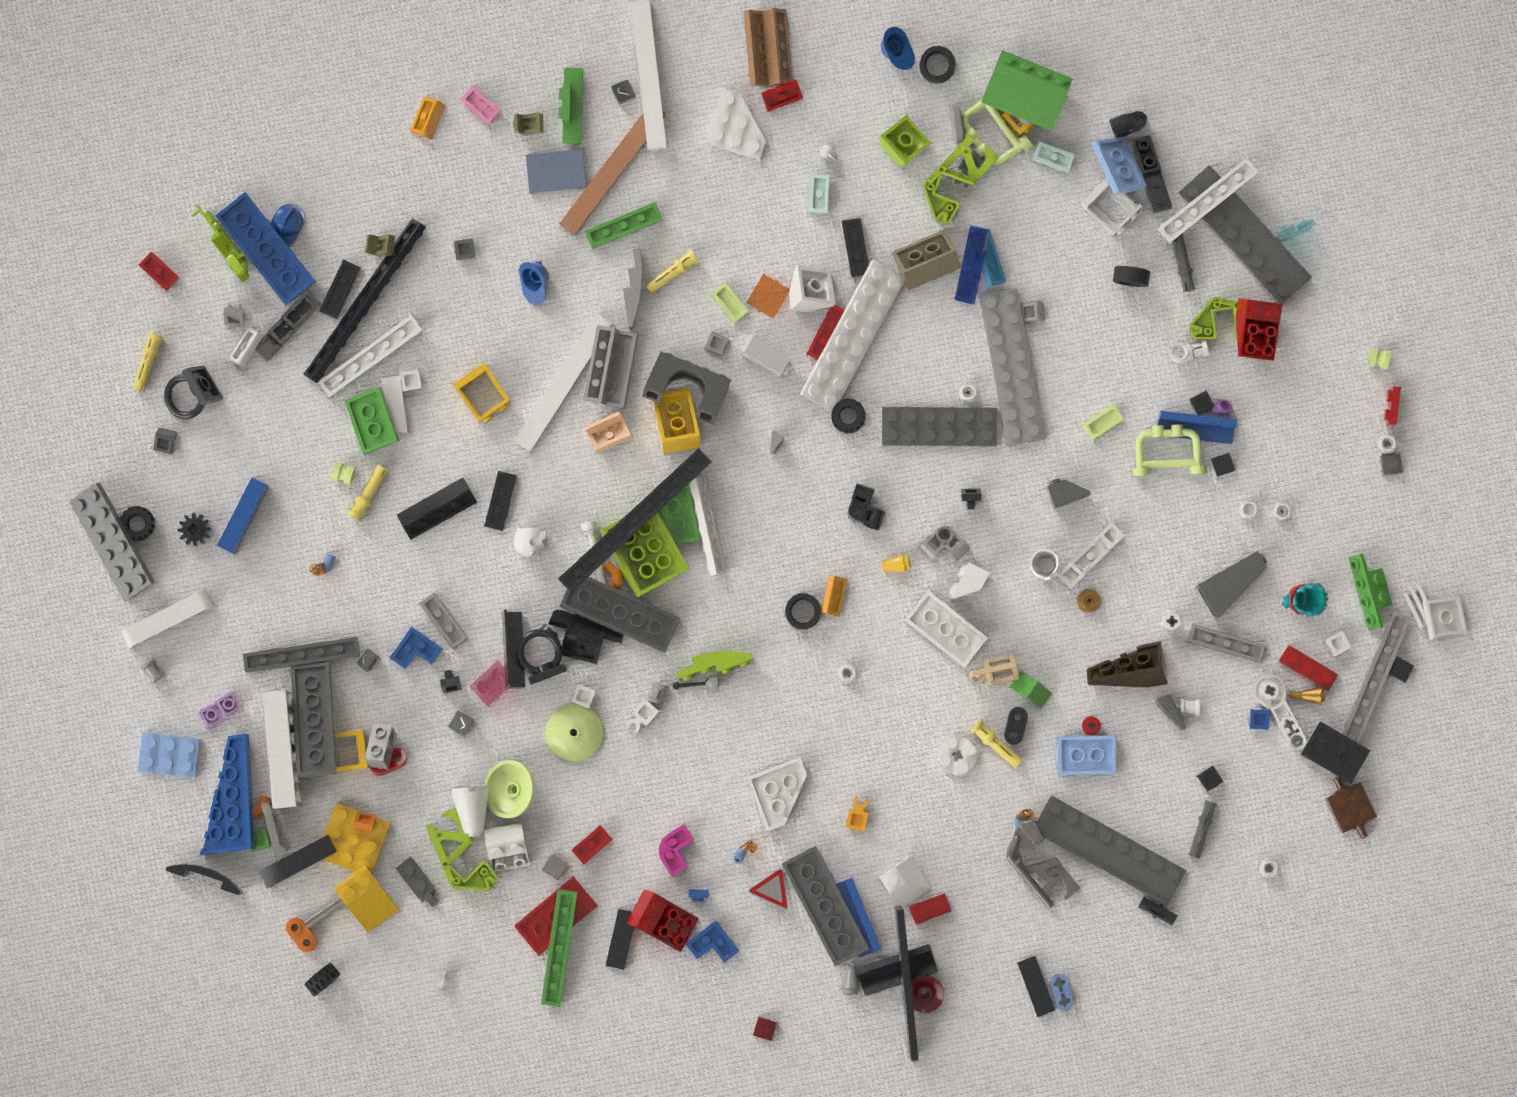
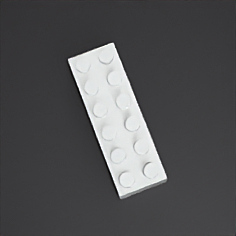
(281, 749)

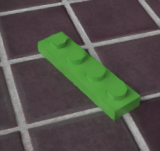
(623, 225)

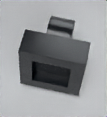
(971, 496)
(450, 683)

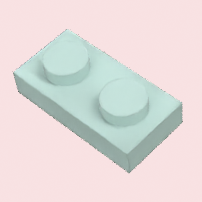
(1053, 157)
(819, 194)

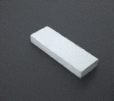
(394, 398)

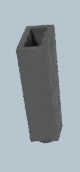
(1228, 585)

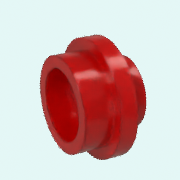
(1086, 721)

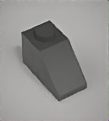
(1065, 492)

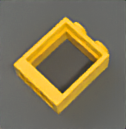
(470, 378)
(361, 746)

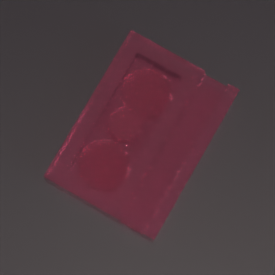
(490, 684)

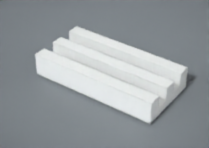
(246, 347)
(1406, 596)

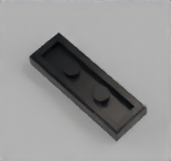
(855, 246)
(340, 289)
(500, 501)
(620, 941)
(1036, 986)

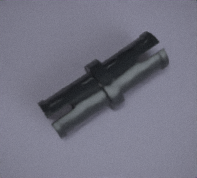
(1157, 911)

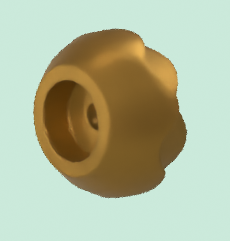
(1083, 603)

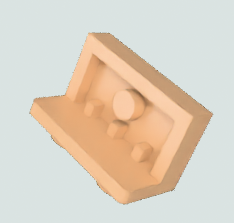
(608, 432)

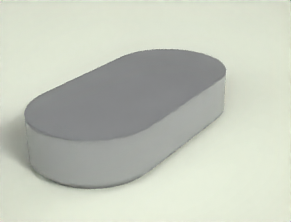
(956, 123)

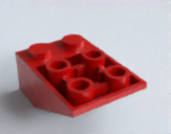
(1257, 328)
(662, 920)

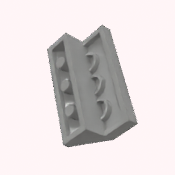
(610, 367)

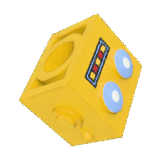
(1017, 124)

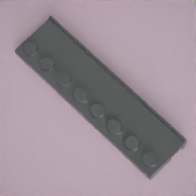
(1250, 240)
(1110, 850)

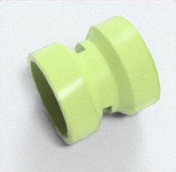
(1380, 358)
(342, 473)

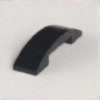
(227, 885)

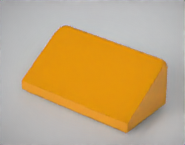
(427, 117)

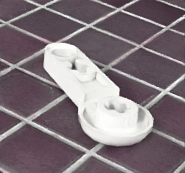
(1278, 707)

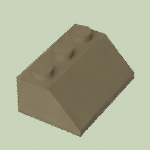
(926, 259)

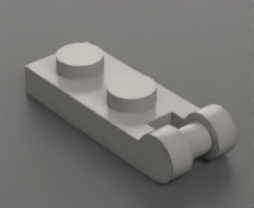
(274, 830)

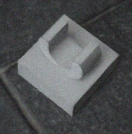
(234, 316)

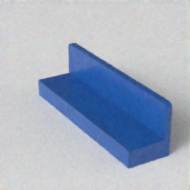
(1208, 428)
(243, 515)
(858, 911)

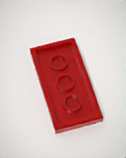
(537, 925)

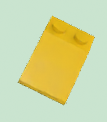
(677, 422)
(366, 898)

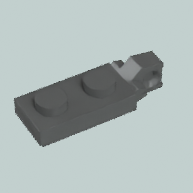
(417, 881)

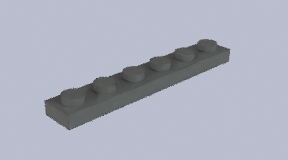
(301, 654)

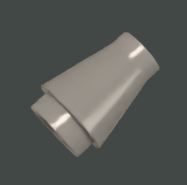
(850, 982)

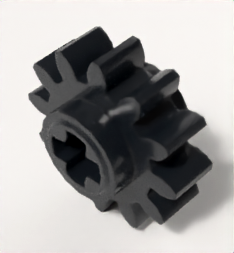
(189, 524)

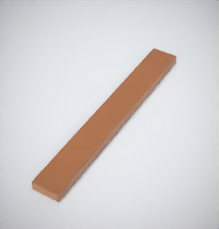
(606, 177)

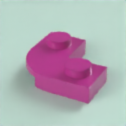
(669, 849)

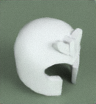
(529, 541)
(1045, 564)

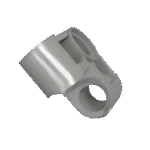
(934, 544)

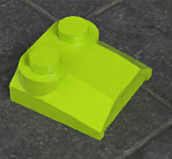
(903, 141)

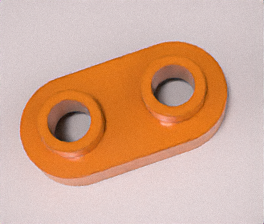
(301, 934)

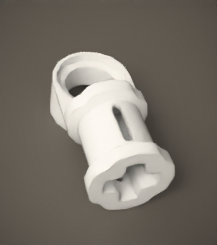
(1190, 351)

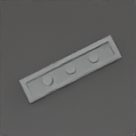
(1226, 643)

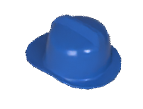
(897, 48)
(288, 222)
(533, 281)

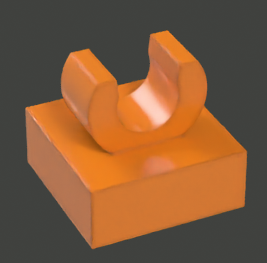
(364, 821)

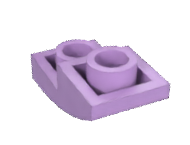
(219, 710)

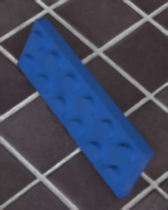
(265, 248)

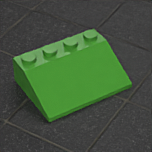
(1026, 90)

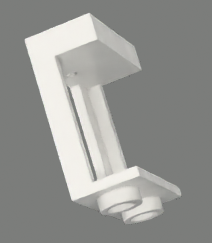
(1130, 207)

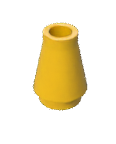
(897, 564)

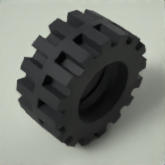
(857, 407)
(149, 522)
(322, 979)

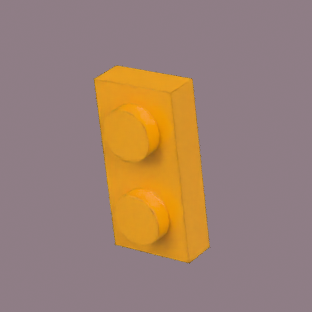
(834, 595)

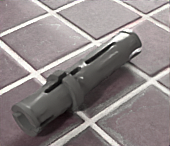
(1185, 271)
(1208, 807)

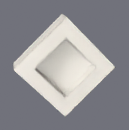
(410, 380)
(1338, 643)
(583, 696)

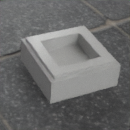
(716, 343)

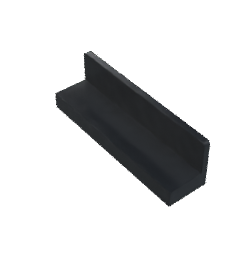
(436, 508)
(512, 634)
(887, 973)

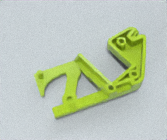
(942, 206)
(226, 246)
(1204, 324)
(481, 878)

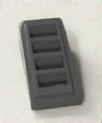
(1168, 706)

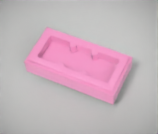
(480, 105)

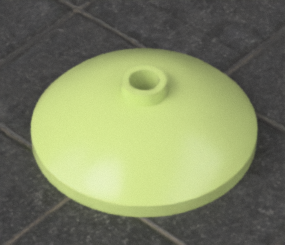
(588, 735)
(502, 784)

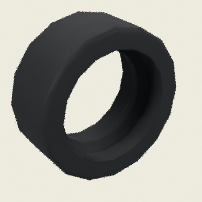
(937, 50)
(1131, 276)
(817, 611)

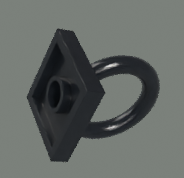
(200, 385)
(544, 670)

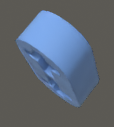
(1057, 993)

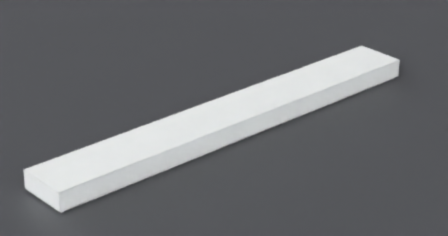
(648, 75)
(560, 386)

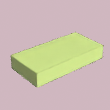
(730, 302)
(1103, 422)

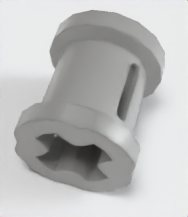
(153, 671)
(658, 693)

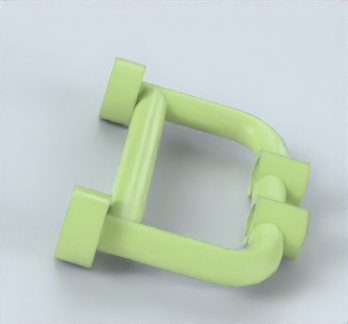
(1019, 144)
(1159, 432)

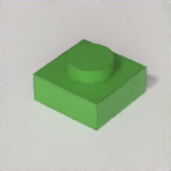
(261, 840)

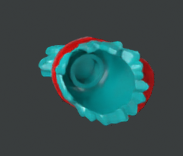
(1306, 599)

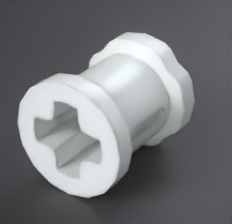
(1167, 625)
(1189, 707)

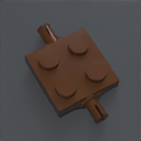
(1350, 807)

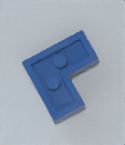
(413, 644)
(715, 938)

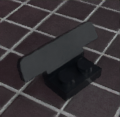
(582, 636)

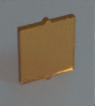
(768, 296)

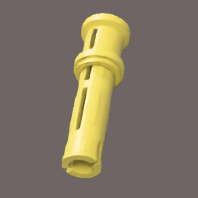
(680, 266)
(150, 352)
(363, 501)
(988, 737)

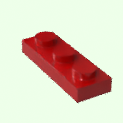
(825, 331)
(1308, 667)

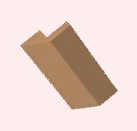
(768, 47)

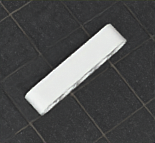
(167, 619)

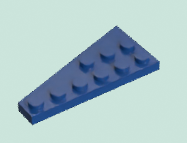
(232, 808)

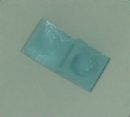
(1290, 232)

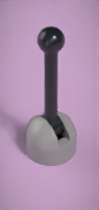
(711, 683)

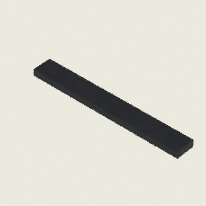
(906, 983)

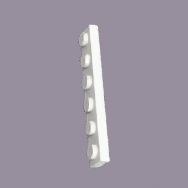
(1208, 200)
(370, 356)
(707, 525)

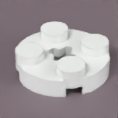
(962, 765)

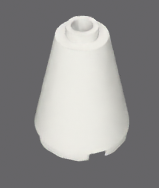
(471, 807)

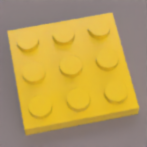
(353, 848)

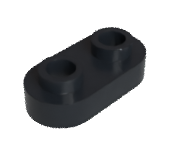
(1015, 725)

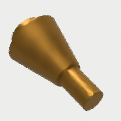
(1313, 695)

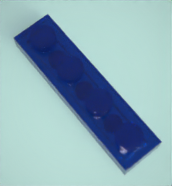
(972, 264)

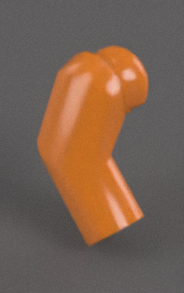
(617, 575)
(257, 810)

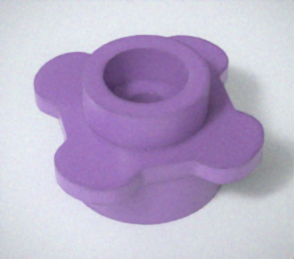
(1223, 408)

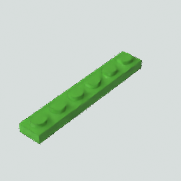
(559, 947)

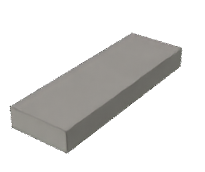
(443, 621)

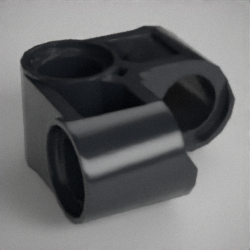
(1124, 125)
(871, 516)

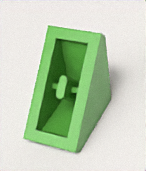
(1031, 689)

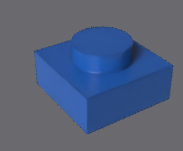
(1259, 719)
(698, 895)

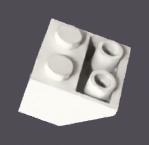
(970, 582)
(507, 847)

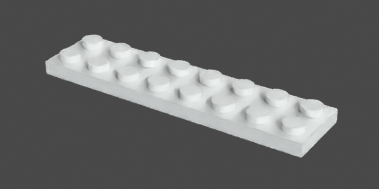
(852, 336)

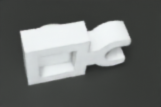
(644, 713)

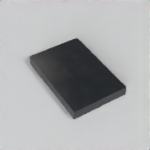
(1335, 752)

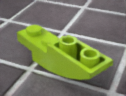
(721, 660)

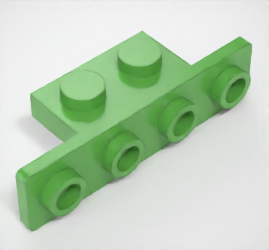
(571, 108)
(1371, 590)

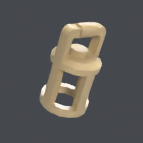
(990, 672)

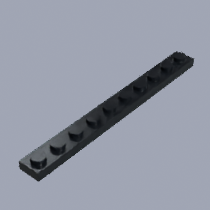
(364, 300)
(634, 520)

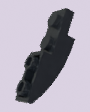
(1151, 173)

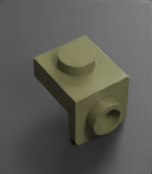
(528, 123)
(380, 245)

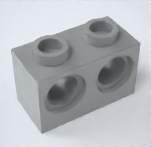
(380, 746)

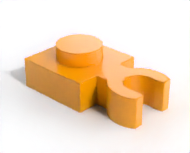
(857, 818)

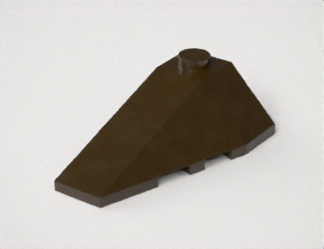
(1137, 669)

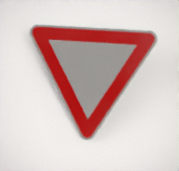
(772, 890)

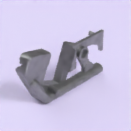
(1028, 834)

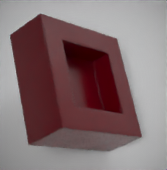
(764, 1028)

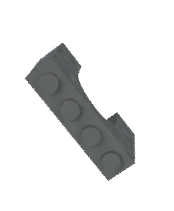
(670, 368)

